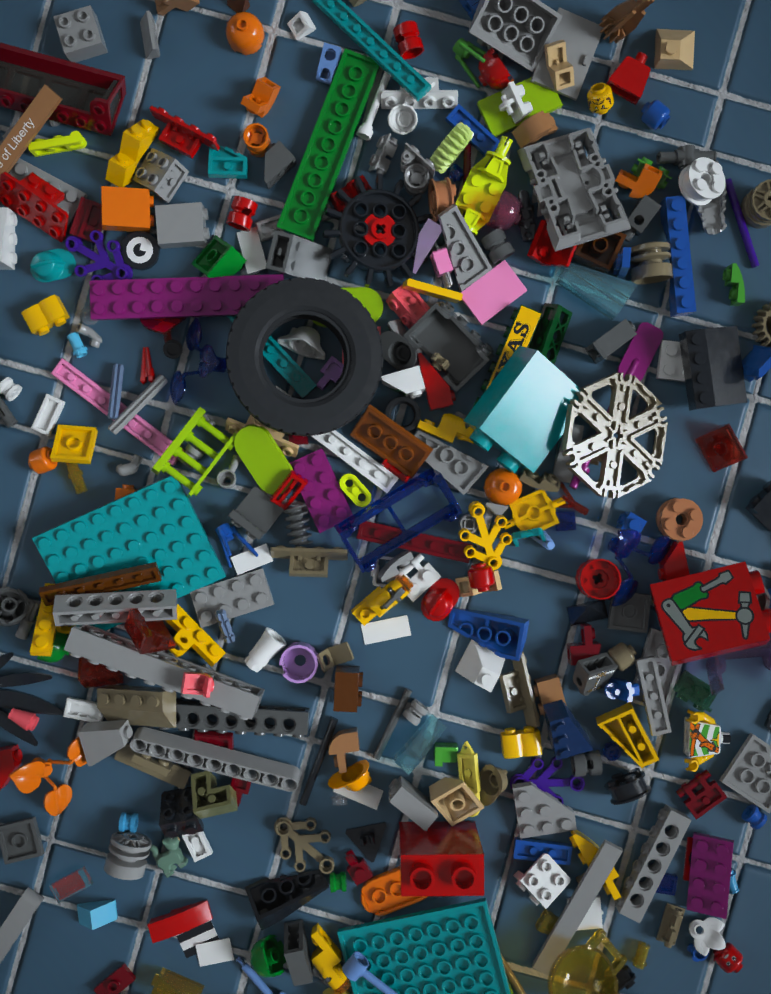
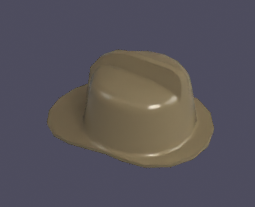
(492, 782)

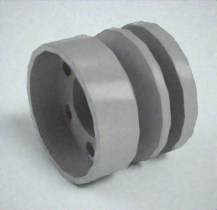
(127, 855)

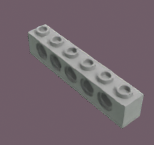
(114, 607)
(654, 873)

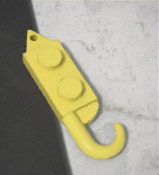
(469, 770)

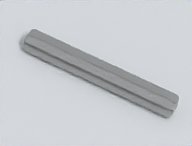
(137, 404)

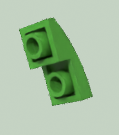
(734, 279)

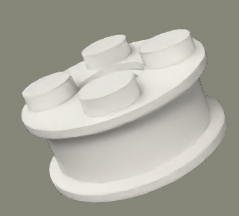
(701, 181)

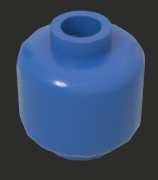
(655, 114)

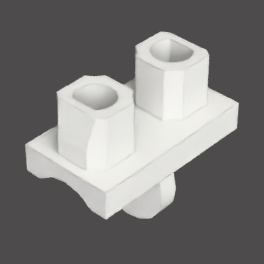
(513, 103)

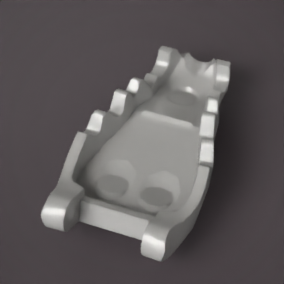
(713, 214)

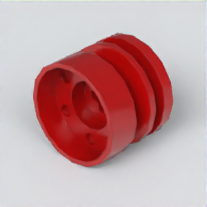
(608, 574)

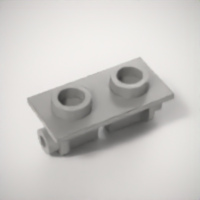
(385, 147)

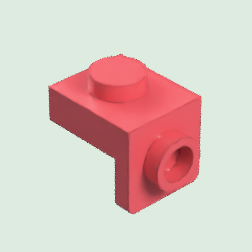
(197, 684)

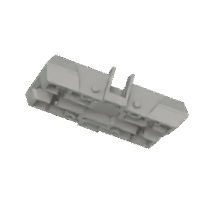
(573, 189)

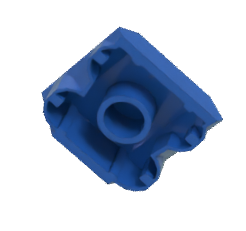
(756, 362)

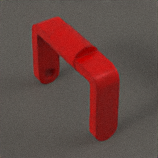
(395, 471)

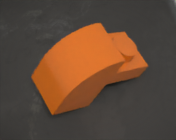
(262, 97)
(640, 185)

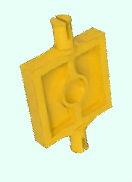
(534, 511)

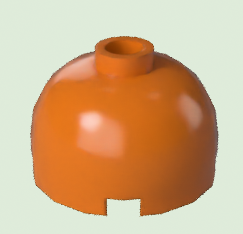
(245, 33)
(502, 486)

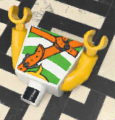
(702, 739)

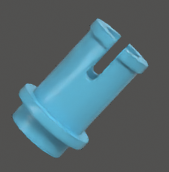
(77, 345)

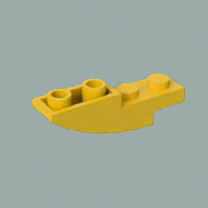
(588, 851)

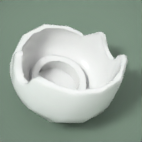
(402, 119)

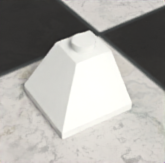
(480, 666)

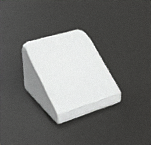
(301, 25)

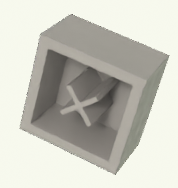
(80, 34)

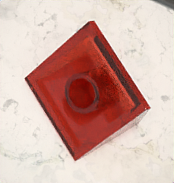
(721, 447)

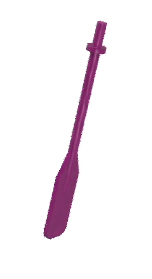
(634, 362)

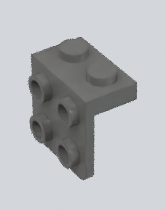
(256, 514)

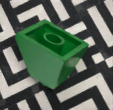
(219, 259)

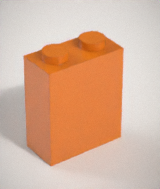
(126, 209)

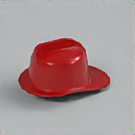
(440, 599)

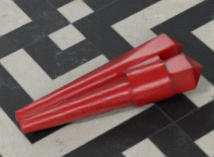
(147, 369)

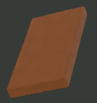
(391, 441)

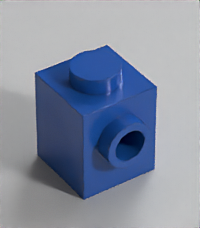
(630, 521)

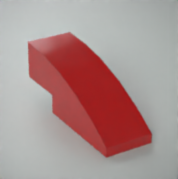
(179, 921)

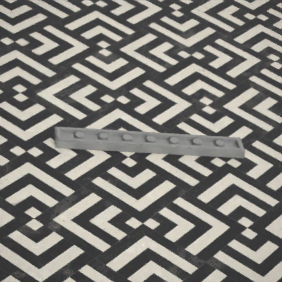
(577, 905)

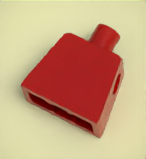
(630, 78)

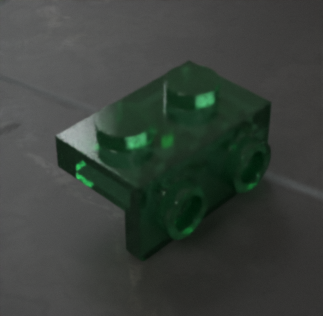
(695, 690)

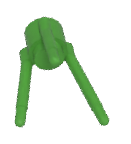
(463, 50)

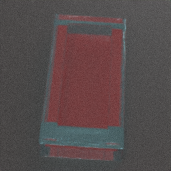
(71, 884)

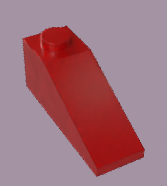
(436, 388)

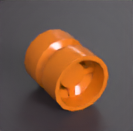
(256, 139)

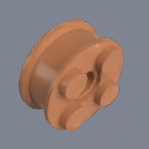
(440, 196)
(691, 519)

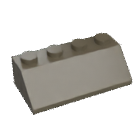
(138, 704)

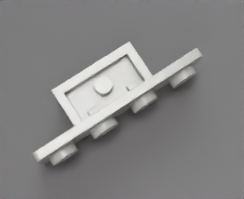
(432, 100)

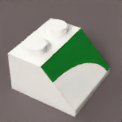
(405, 382)

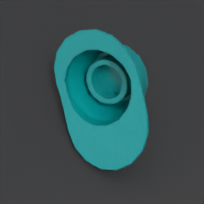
(52, 265)

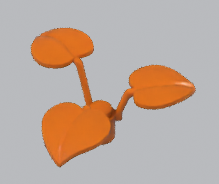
(28, 778)

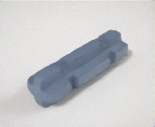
(225, 626)

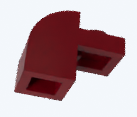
(585, 648)

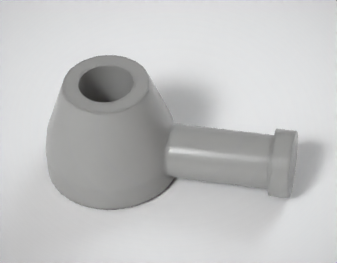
(229, 474)

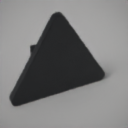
(367, 838)

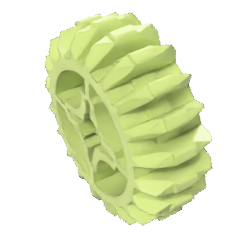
(451, 147)

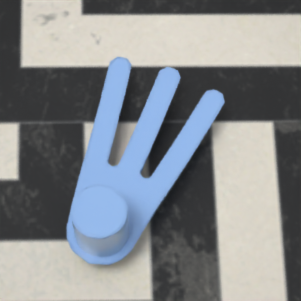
(549, 544)

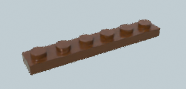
(103, 582)

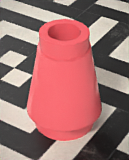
(24, 719)

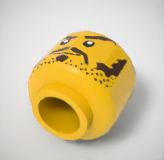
(600, 98)

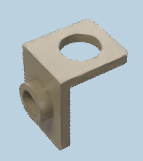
(336, 655)

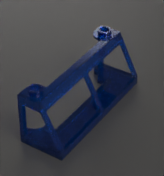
(349, 525)

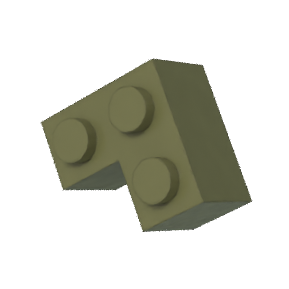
(208, 798)

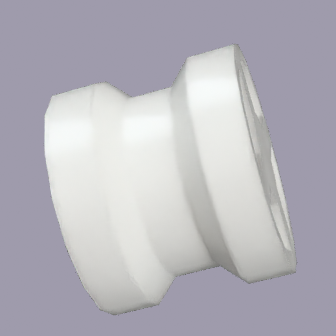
(9, 389)

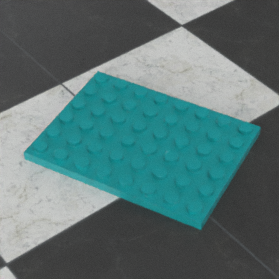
(131, 532)
(430, 951)

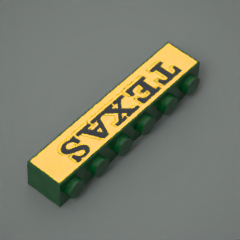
(519, 334)

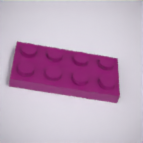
(322, 492)
(710, 875)

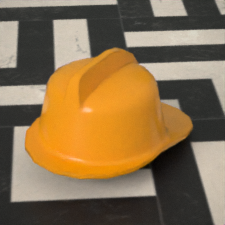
(354, 779)

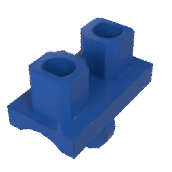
(621, 689)

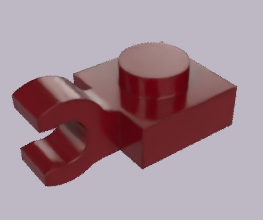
(241, 787)
(357, 868)

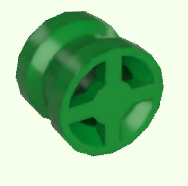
(338, 882)

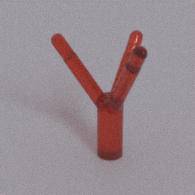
(572, 503)

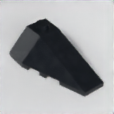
(280, 897)

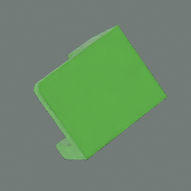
(445, 753)

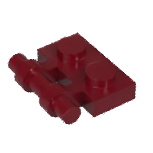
(705, 798)

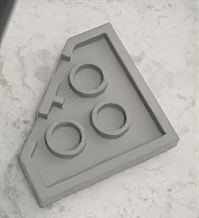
(751, 772)
(540, 812)

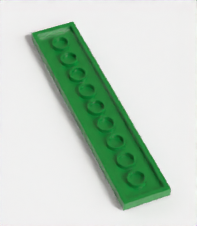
(328, 145)

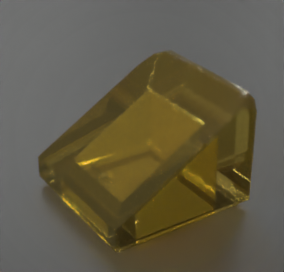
(546, 922)

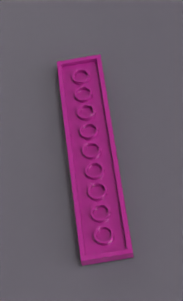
(174, 296)

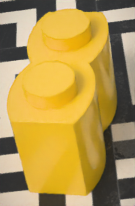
(45, 315)
(521, 742)

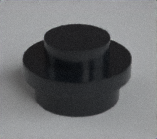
(172, 349)

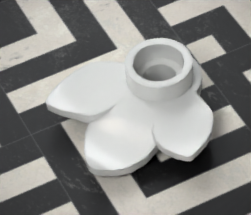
(710, 935)

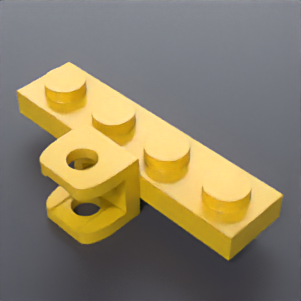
(45, 631)
(190, 635)

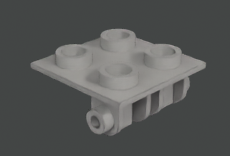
(412, 155)

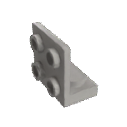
(161, 174)

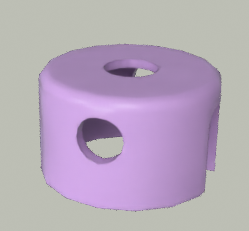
(294, 672)

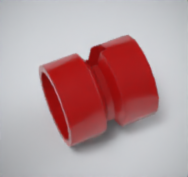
(408, 42)
(242, 212)

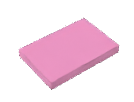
(493, 292)

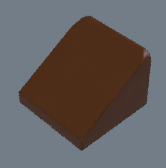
(238, 5)

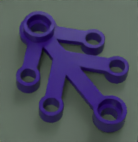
(101, 259)
(544, 782)

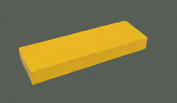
(432, 290)

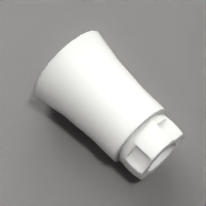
(265, 649)

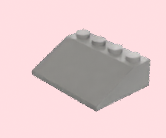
(516, 28)

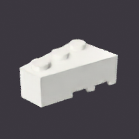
(8, 239)

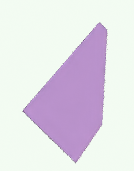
(426, 240)

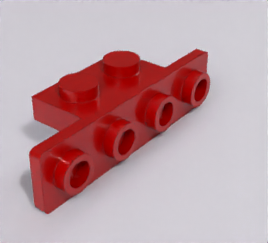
(182, 136)

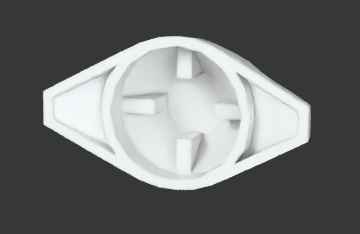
(304, 342)

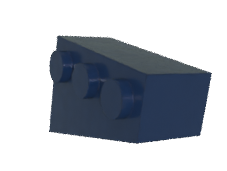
(564, 731)

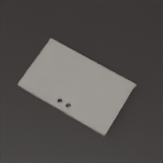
(581, 43)

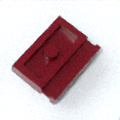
(87, 218)

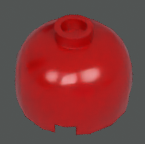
(494, 71)

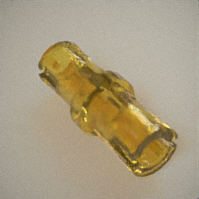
(75, 475)

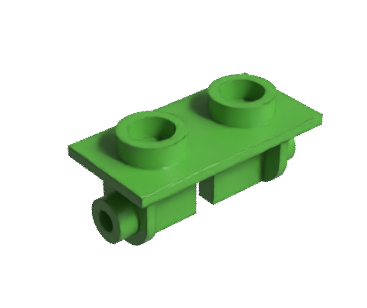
(638, 168)

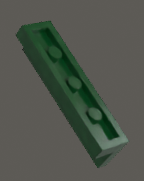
(547, 326)

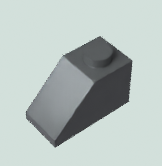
(277, 163)

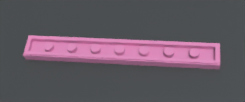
(100, 399)

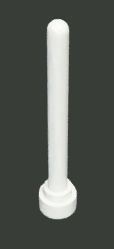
(365, 130)

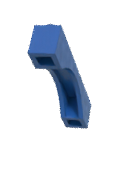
(675, 226)

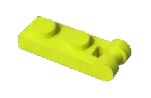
(57, 144)

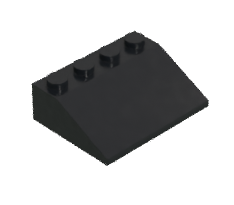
(712, 367)

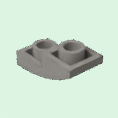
(390, 569)

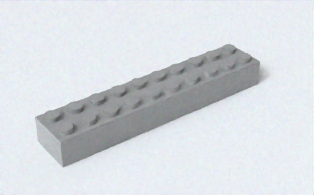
(161, 669)

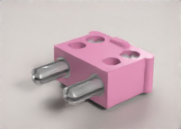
(442, 265)

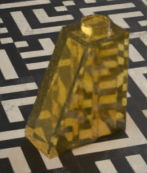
(173, 983)

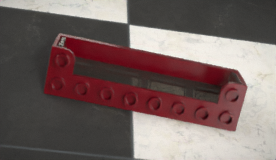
(89, 94)

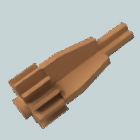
(623, 19)

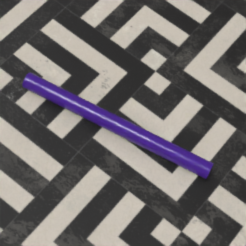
(741, 223)

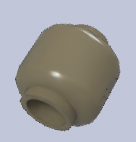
(622, 655)

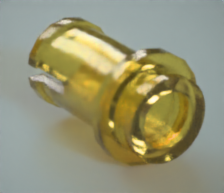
(639, 960)

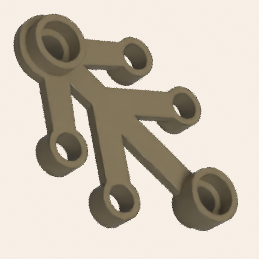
(303, 842)

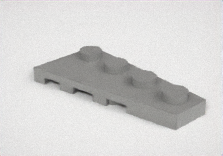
(464, 251)

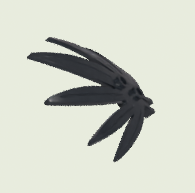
(23, 701)

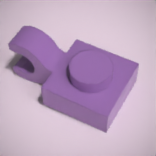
(332, 371)

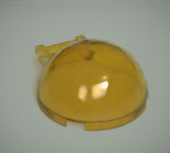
(586, 968)

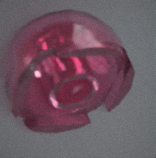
(506, 212)

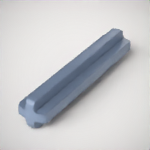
(115, 391)

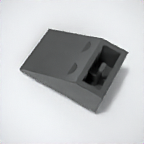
(297, 257)

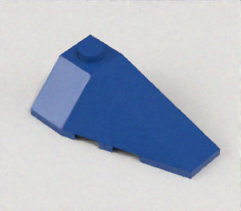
(496, 632)

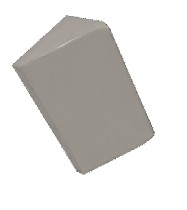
(149, 36)

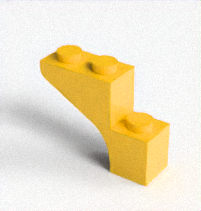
(133, 146)

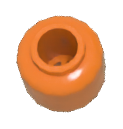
(40, 460)

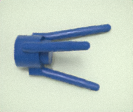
(225, 534)

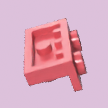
(407, 305)

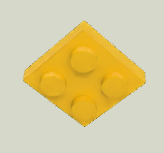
(74, 444)

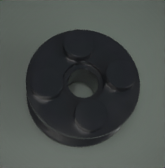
(627, 787)

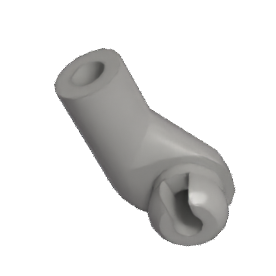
(91, 333)
(130, 468)

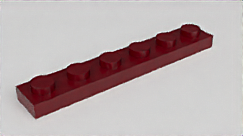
(422, 543)

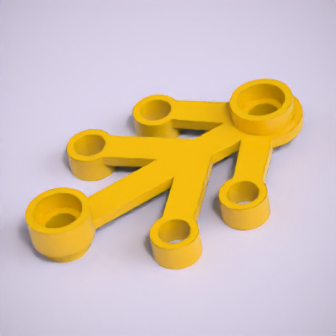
(486, 540)

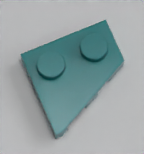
(227, 164)

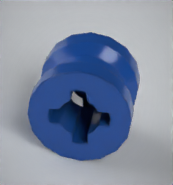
(754, 817)

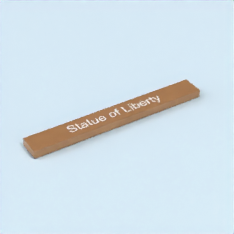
(27, 127)

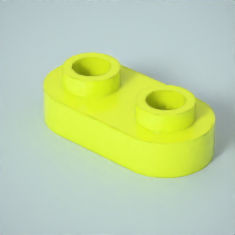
(355, 490)

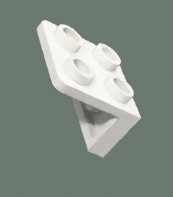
(543, 881)

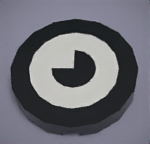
(140, 250)

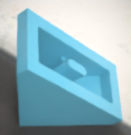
(97, 913)

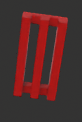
(297, 478)

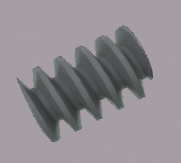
(297, 525)

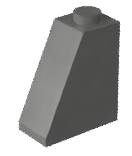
(611, 341)
(297, 953)

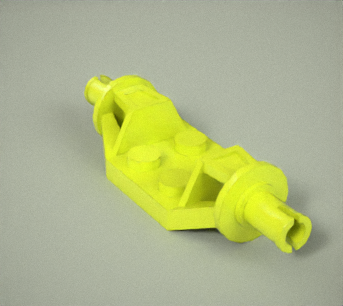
(484, 187)

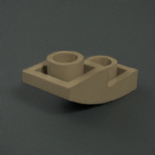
(546, 482)

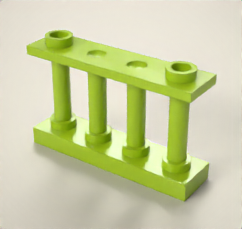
(175, 450)

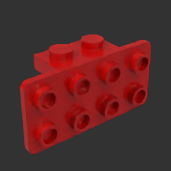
(35, 202)

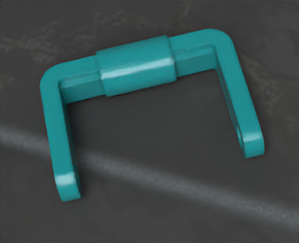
(527, 533)

